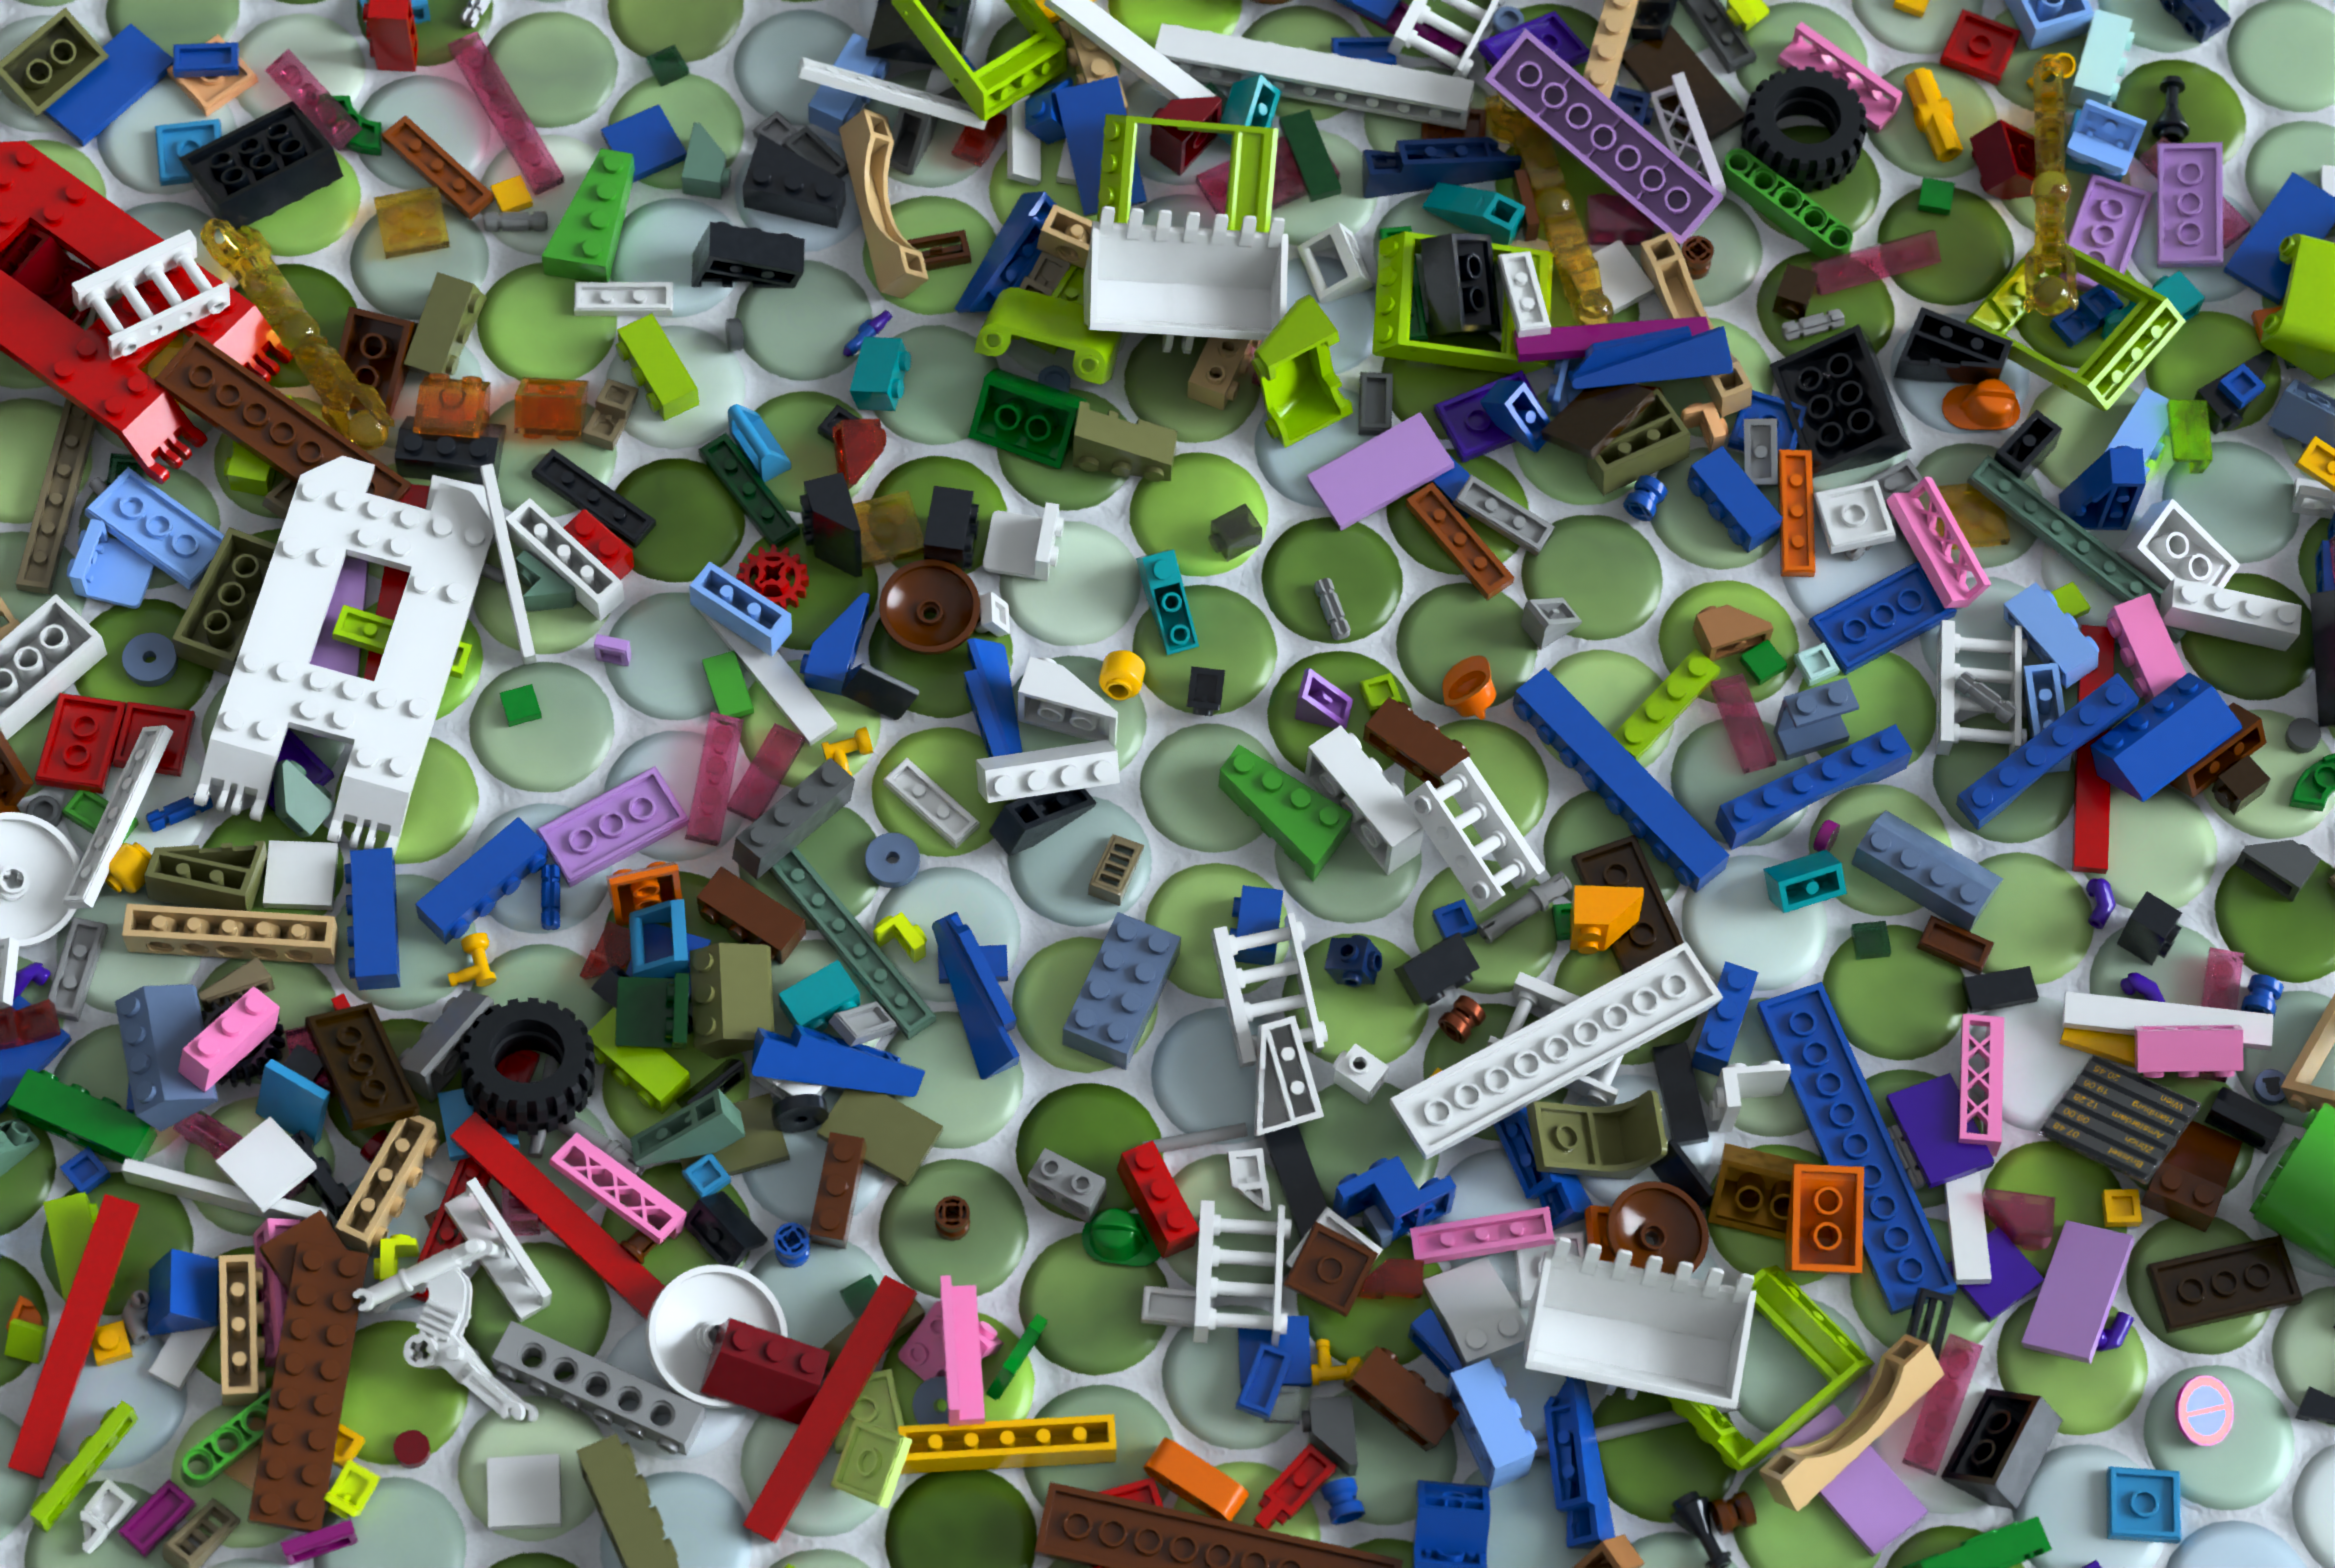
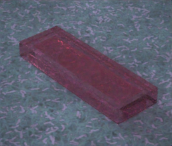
(1743, 723)
(766, 773)

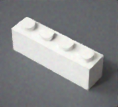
(554, 547)
(2230, 614)
(1047, 771)

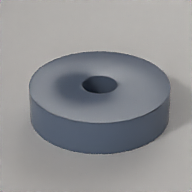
(151, 673)
(889, 846)
(926, 1400)

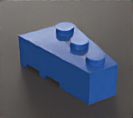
(2106, 491)

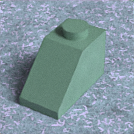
(705, 166)

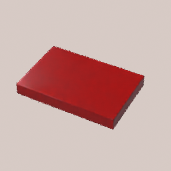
(80, 743)

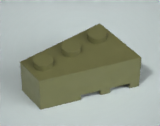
(444, 326)
(1121, 446)
(1644, 447)
(207, 877)

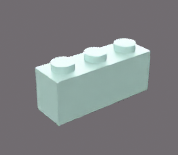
(2102, 59)

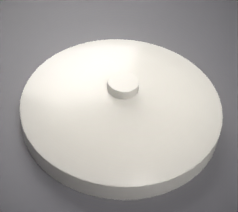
(34, 879)
(687, 1320)

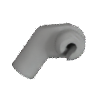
(135, 1315)

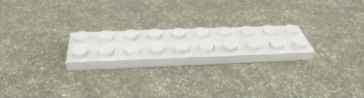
(1555, 1050)

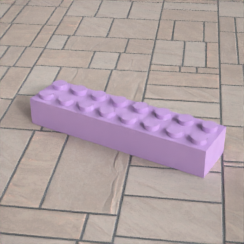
(1603, 137)

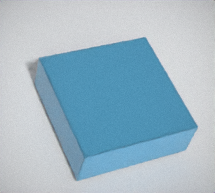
(706, 1176)

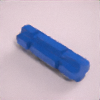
(175, 813)
(550, 897)

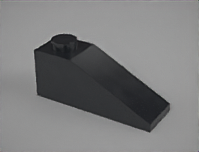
(2221, 410)
(1037, 817)

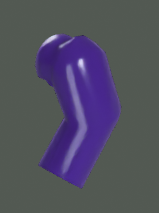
(2105, 901)
(32, 972)
(2138, 983)
(2114, 1336)

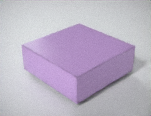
(612, 650)

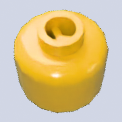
(1122, 674)
(128, 868)

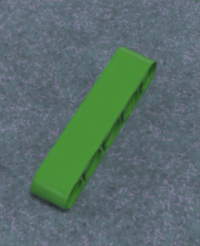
(1779, 193)
(234, 1430)

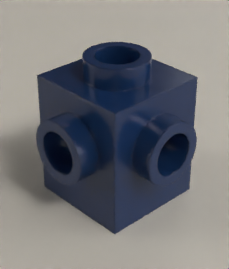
(1353, 961)

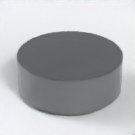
(734, 334)
(2303, 735)
(46, 809)

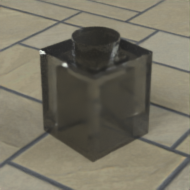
(1235, 532)

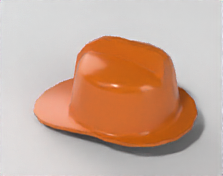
(1982, 406)
(1469, 687)

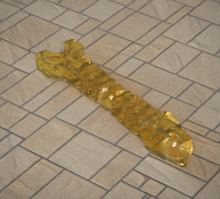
(2050, 194)
(1555, 210)
(300, 334)

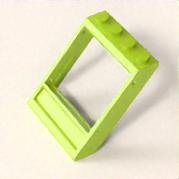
(1006, 77)
(1249, 167)
(1394, 311)
(2116, 359)
(1814, 1338)

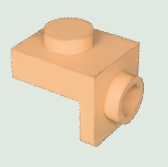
(1711, 425)

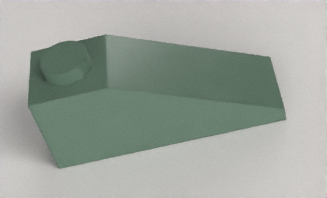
(690, 1132)

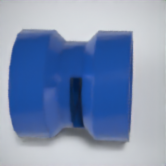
(1643, 501)
(2263, 994)
(792, 1253)
(1343, 1501)

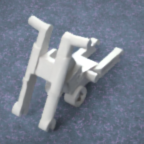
(445, 1321)

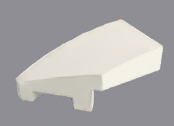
(1249, 1176)
(104, 1514)

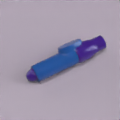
(867, 329)

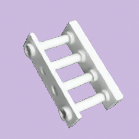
(1421, 14)
(145, 266)
(1950, 702)
(1490, 821)
(1234, 979)
(1537, 993)
(1210, 1287)

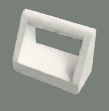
(1351, 257)

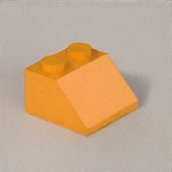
(1602, 915)

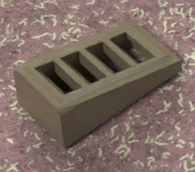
(1109, 892)
(237, 983)
(198, 1556)

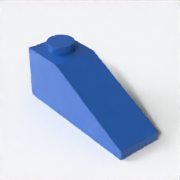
(836, 649)

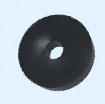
(799, 1113)

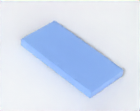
(157, 527)

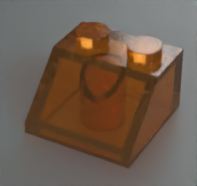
(452, 406)
(550, 408)

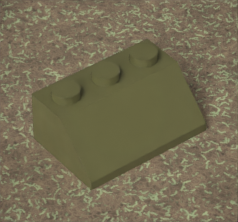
(49, 63)
(730, 997)

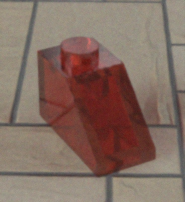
(857, 447)

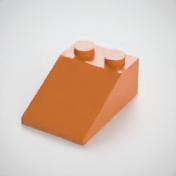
(642, 888)
(1825, 1220)

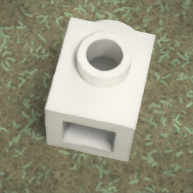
(1360, 1073)

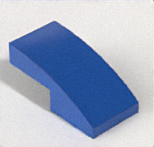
(2089, 316)

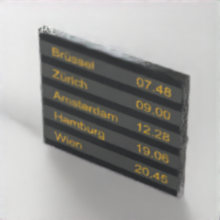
(2119, 1119)

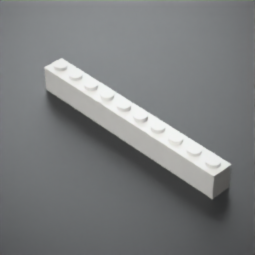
(1320, 76)

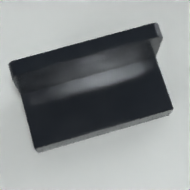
(2244, 1119)
(723, 1229)

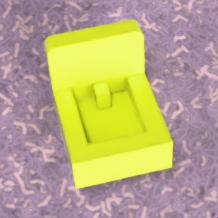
(1746, 12)
(909, 937)
(390, 1249)
(351, 1490)

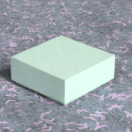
(1816, 664)

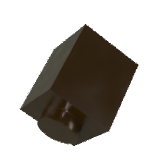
(1795, 292)
(2240, 785)

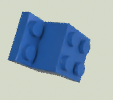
(1395, 1195)
(1451, 1525)

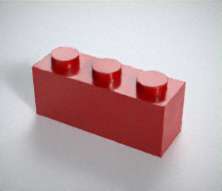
(391, 34)
(1157, 1199)

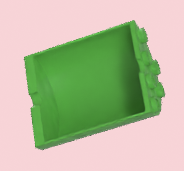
(2302, 1193)

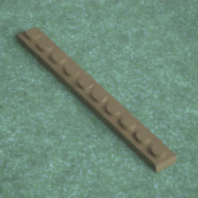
(57, 494)

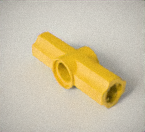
(1933, 115)

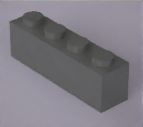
(793, 818)

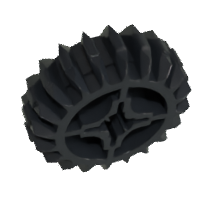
(265, 1051)

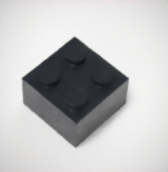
(952, 527)

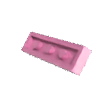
(1482, 1235)

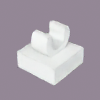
(994, 615)

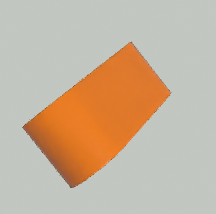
(1195, 1480)

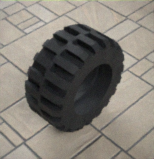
(1809, 95)
(520, 1028)

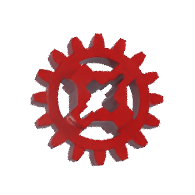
(773, 576)

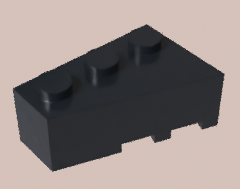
(792, 186)
(747, 255)
(1951, 351)

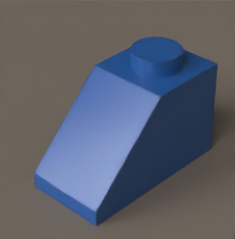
(1043, 113)
(1516, 412)

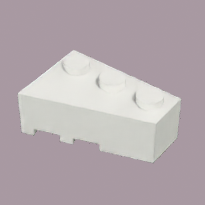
(1283, 1079)

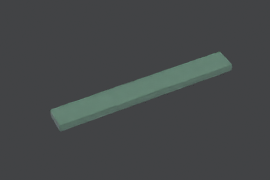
(2065, 535)
(852, 943)

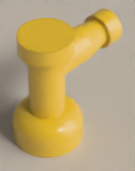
(2068, 63)
(838, 750)
(474, 945)
(1324, 1370)

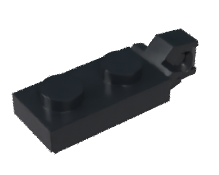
(333, 1195)

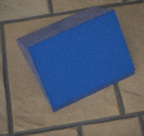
(183, 1293)

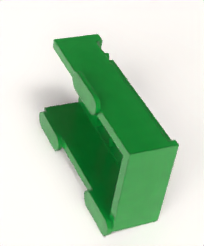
(1994, 1548)

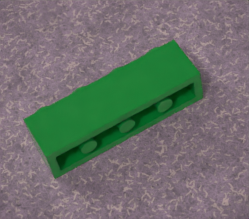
(80, 1117)

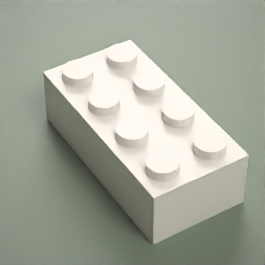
(43, 660)
(1356, 783)

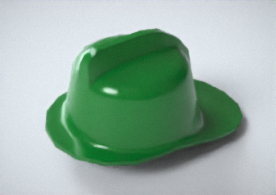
(1119, 1239)

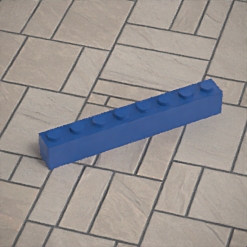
(1620, 780)

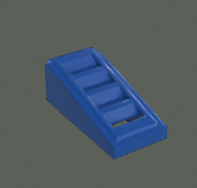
(1433, 1343)

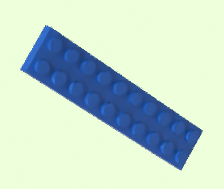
(1852, 1133)

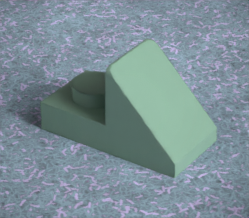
(546, 587)

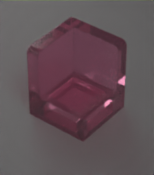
(518, 1218)

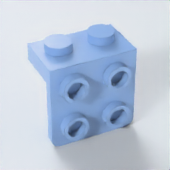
(2105, 138)
(108, 569)

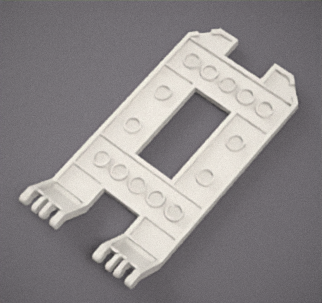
(381, 718)

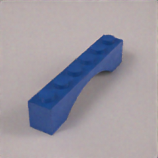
(2031, 761)
(1770, 804)

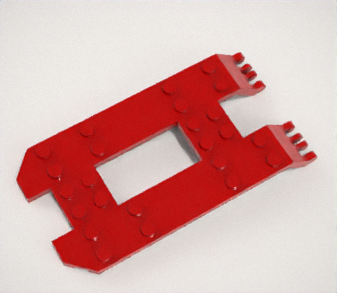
(78, 360)

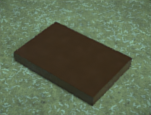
(1597, 418)

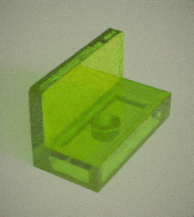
(2190, 433)

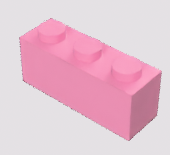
(2145, 646)
(228, 1039)
(2188, 1050)

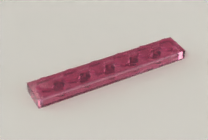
(506, 113)

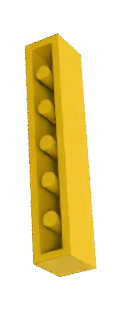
(1010, 1444)

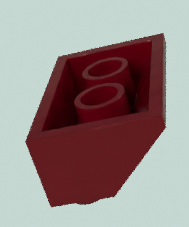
(763, 1371)

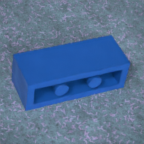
(1734, 499)
(1724, 1019)

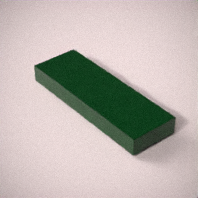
(1310, 155)

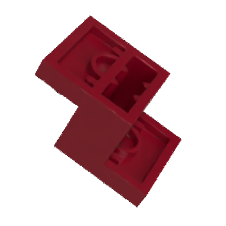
(43, 268)

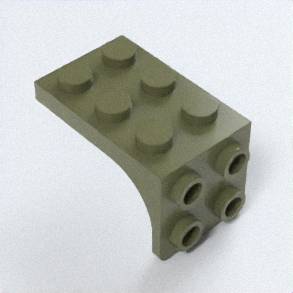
(1598, 1140)

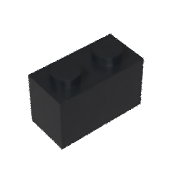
(2029, 445)
(2151, 929)
(1437, 969)

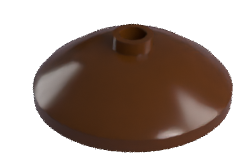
(926, 588)
(1665, 1216)

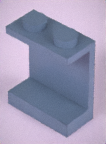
(1813, 719)

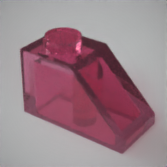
(1613, 219)
(2021, 1216)

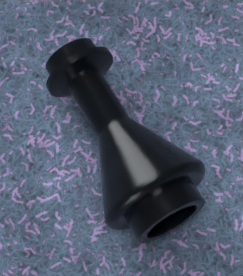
(2171, 122)
(1694, 1516)

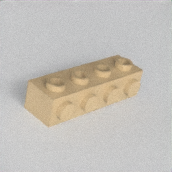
(1088, 58)
(1218, 370)
(387, 1183)
(238, 1329)

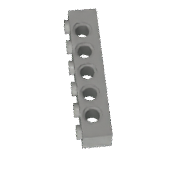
(522, 1343)

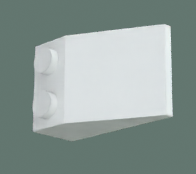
(2174, 545)
(1063, 703)
(1477, 1313)

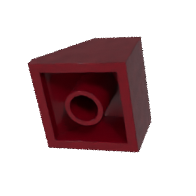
(1180, 147)
(2005, 160)

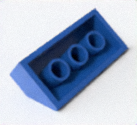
(2164, 738)

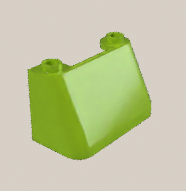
(1053, 322)
(2306, 323)
(1299, 374)

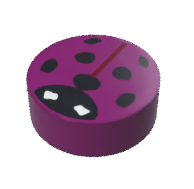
(1826, 836)

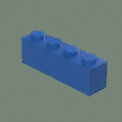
(482, 881)
(374, 919)

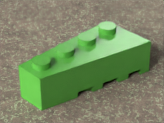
(592, 225)
(1286, 809)

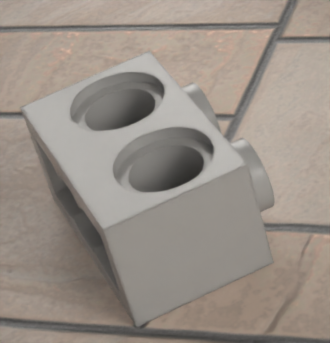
(1067, 1185)

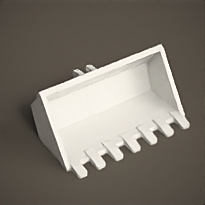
(1185, 278)
(1639, 1326)

